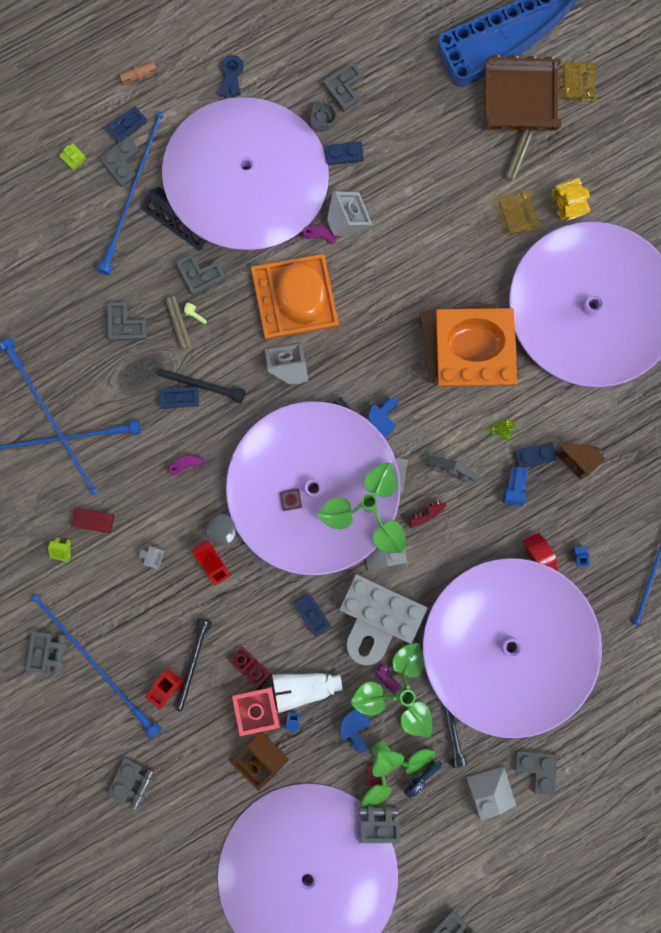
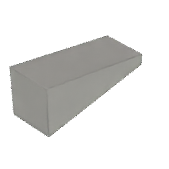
(402, 467)

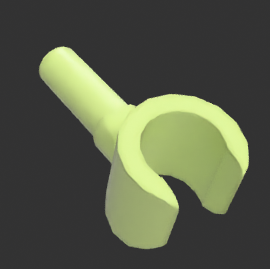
(189, 311)

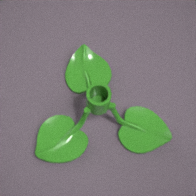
(379, 481)
(369, 696)
(388, 761)

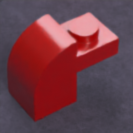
(540, 551)
(211, 562)
(164, 688)

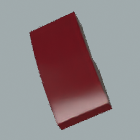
(432, 511)
(92, 520)
(250, 667)

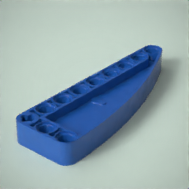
(506, 38)

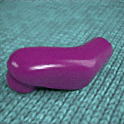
(319, 232)
(184, 462)
(388, 681)

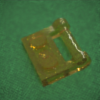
(574, 81)
(514, 214)

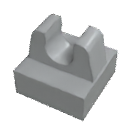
(152, 557)

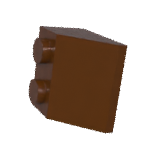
(580, 458)
(259, 761)

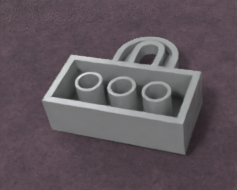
(379, 615)

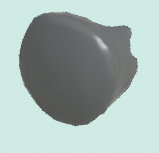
(322, 116)
(221, 529)

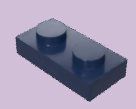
(127, 124)
(344, 153)
(179, 397)
(535, 455)
(312, 614)

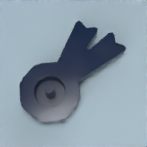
(232, 67)
(418, 783)

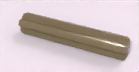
(518, 155)
(178, 323)

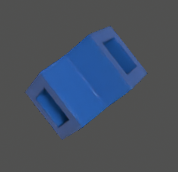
(581, 556)
(292, 722)

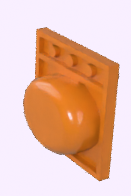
(294, 296)
(476, 347)

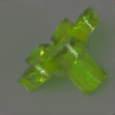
(504, 429)

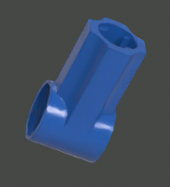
(515, 492)

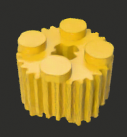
(571, 199)

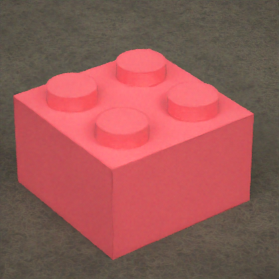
(256, 711)

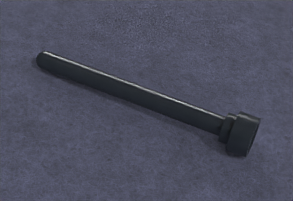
(236, 395)
(202, 628)
(458, 758)

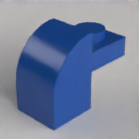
(379, 418)
(351, 725)

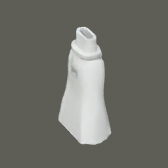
(301, 689)

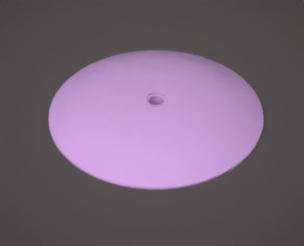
(239, 205)
(553, 296)
(290, 452)
(553, 656)
(298, 834)

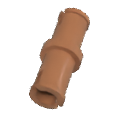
(138, 72)

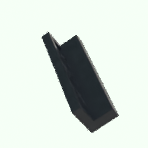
(159, 197)

